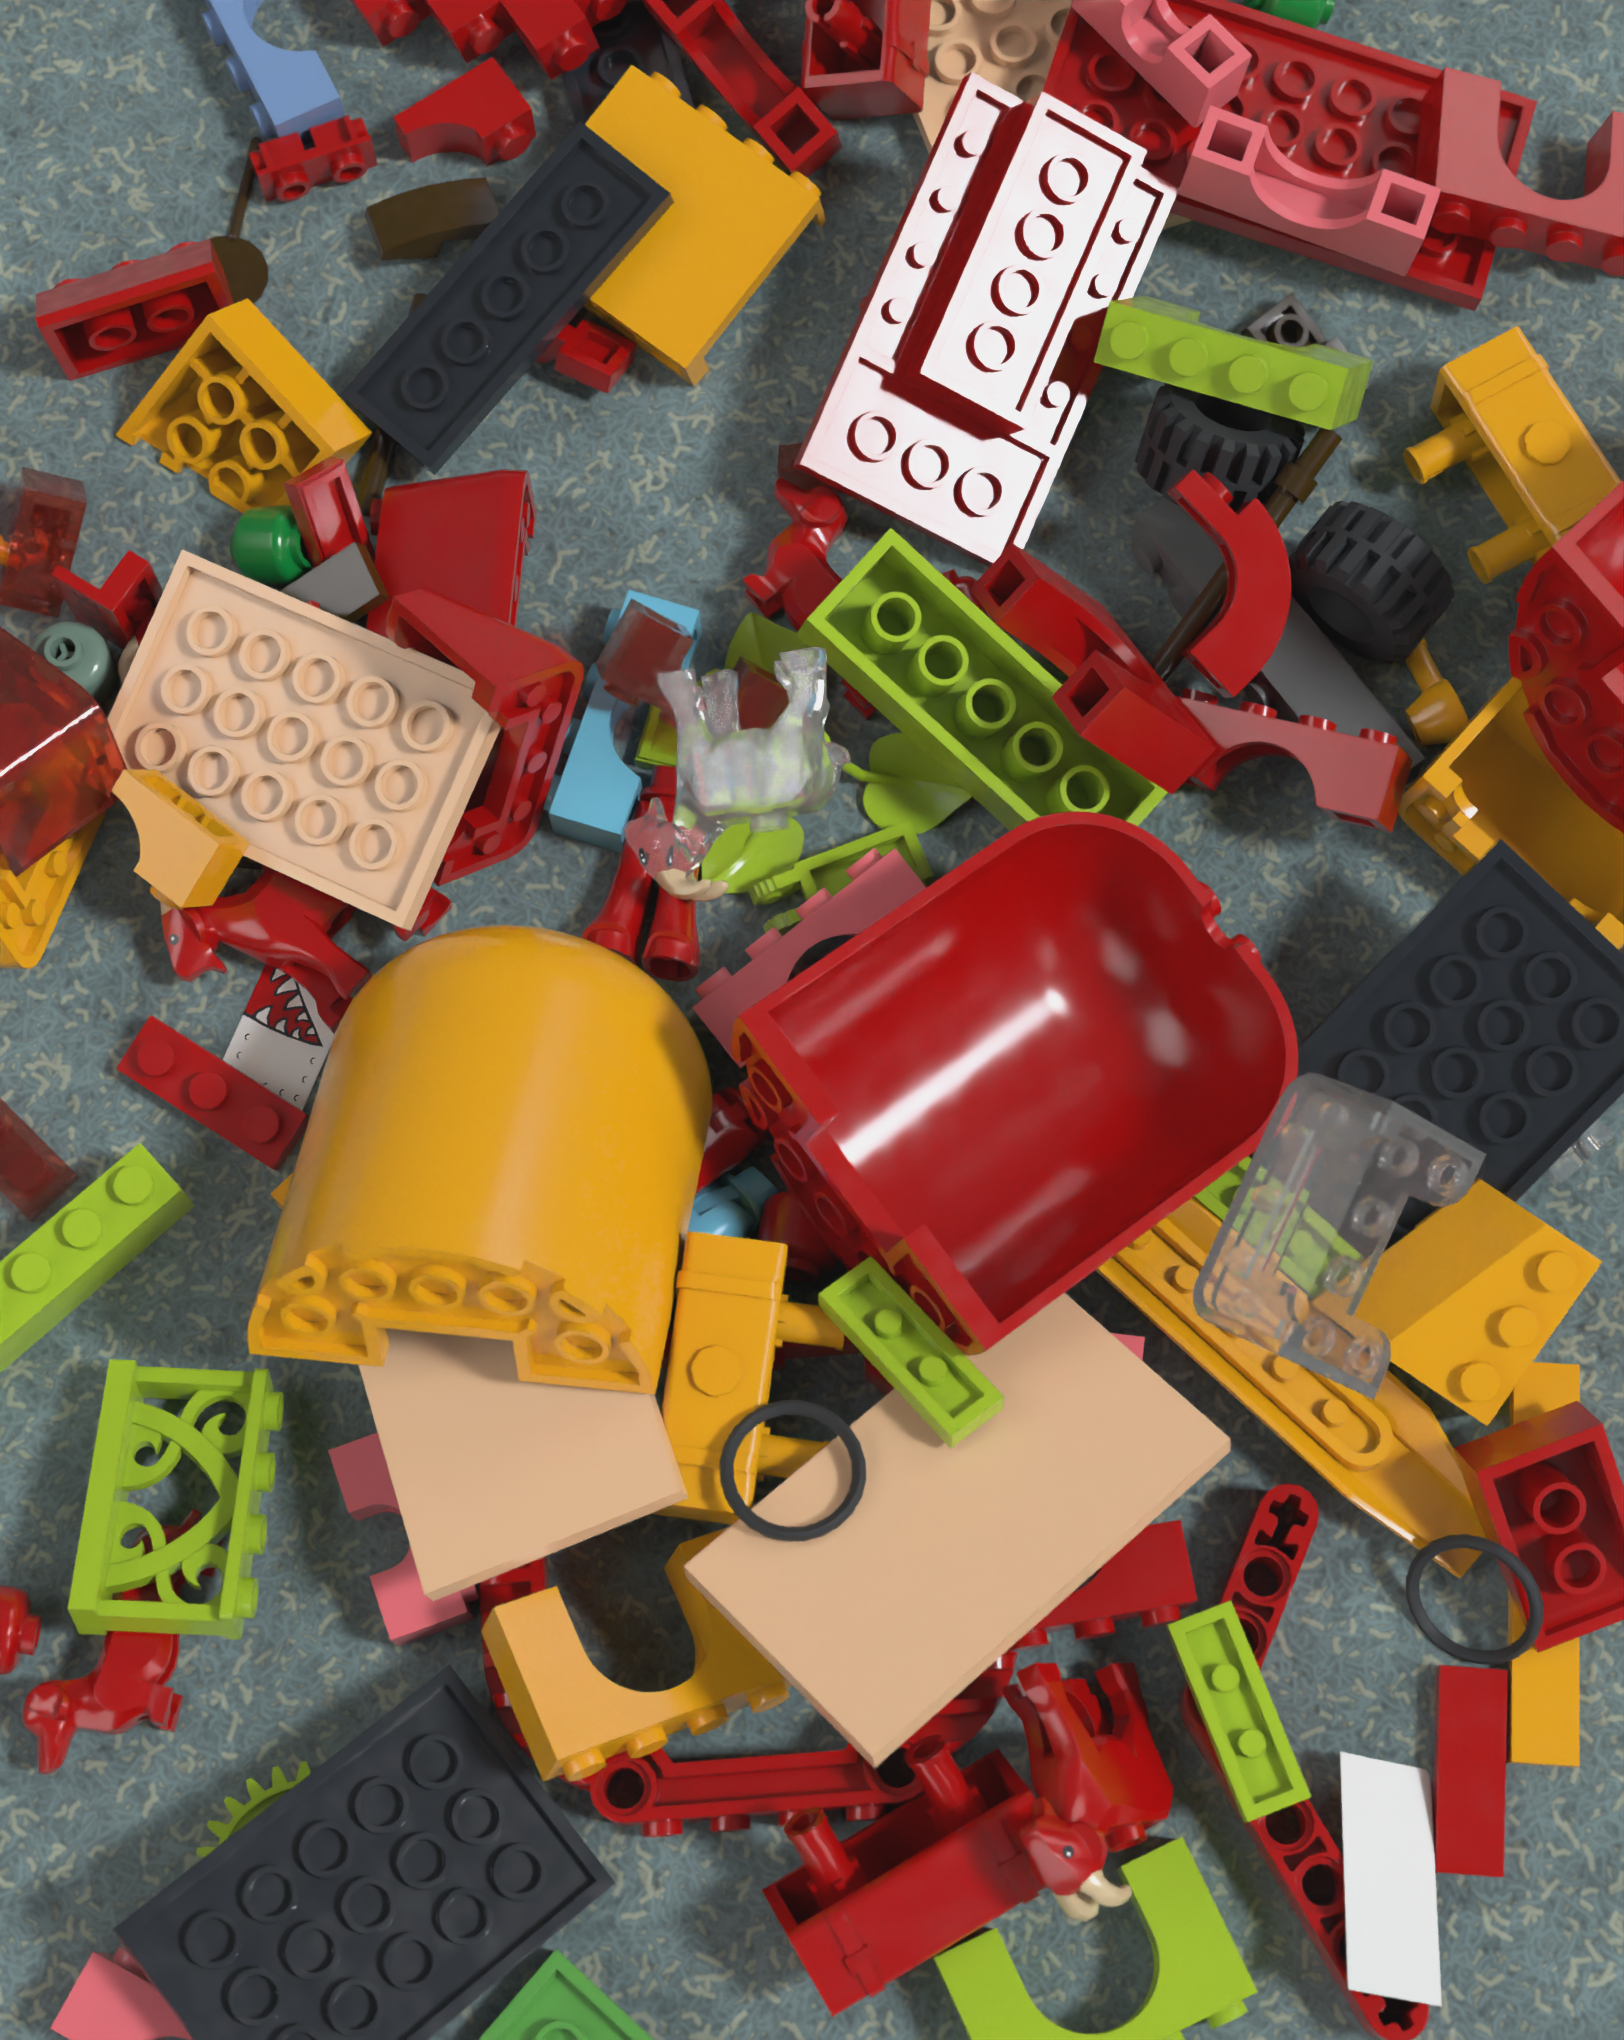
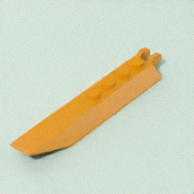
(1375, 1452)

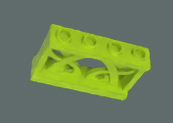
(126, 1427)

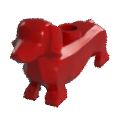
(797, 566)
(124, 1684)

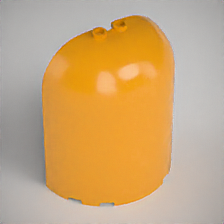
(496, 1161)

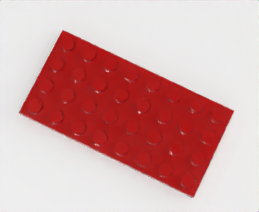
(1326, 109)

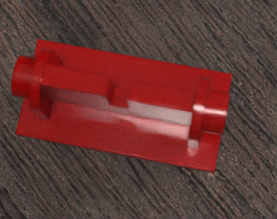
(340, 154)

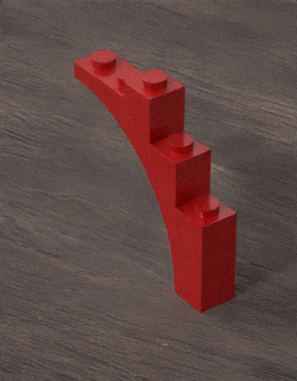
(552, 30)

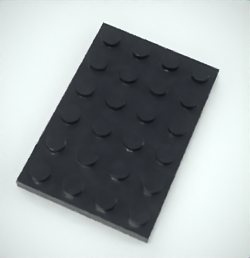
(1487, 1024)
(372, 1888)

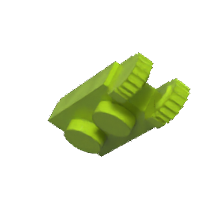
(829, 871)

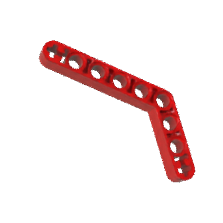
(1313, 1843)

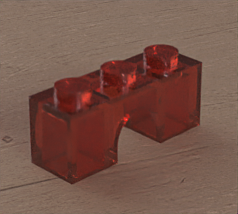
(654, 644)

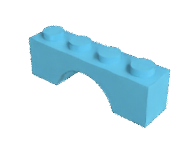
(596, 787)

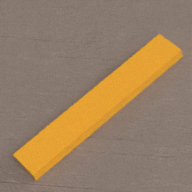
(1546, 1683)

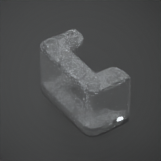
(1318, 1222)

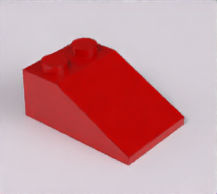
(1558, 1506)

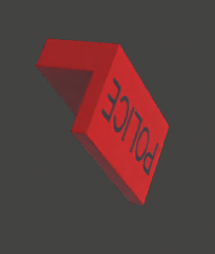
(119, 604)

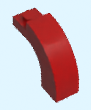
(1257, 584)

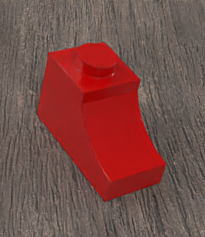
(470, 115)

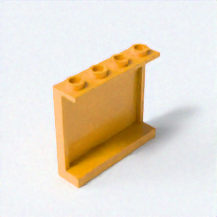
(715, 241)

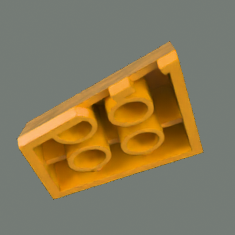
(244, 411)
(1475, 1297)

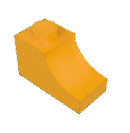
(182, 844)

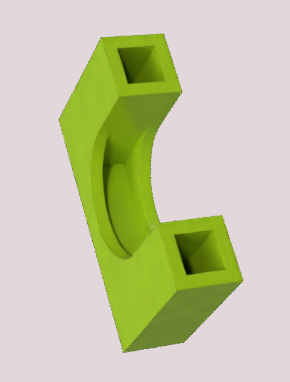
(1172, 347)
(1193, 1962)

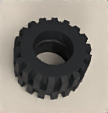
(1215, 436)
(1369, 582)

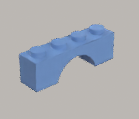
(287, 85)

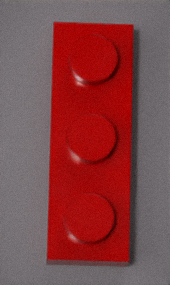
(214, 1093)

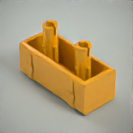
(1521, 446)
(722, 1368)

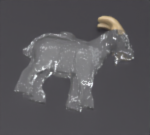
(736, 773)

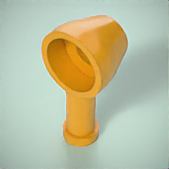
(1438, 711)

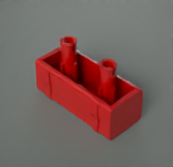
(866, 56)
(910, 1879)

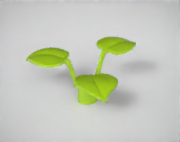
(900, 786)

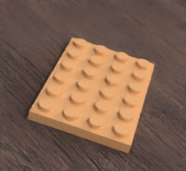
(305, 736)

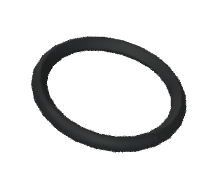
(779, 1532)
(1506, 1557)

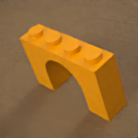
(581, 1717)

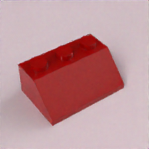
(132, 309)

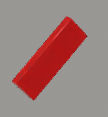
(1470, 1771)

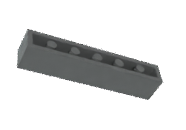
(1305, 668)

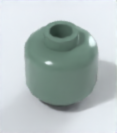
(80, 655)

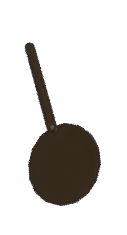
(241, 260)

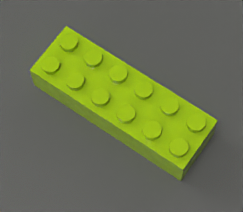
(966, 692)

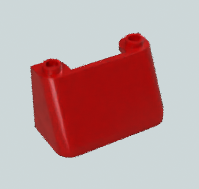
(457, 539)
(525, 689)

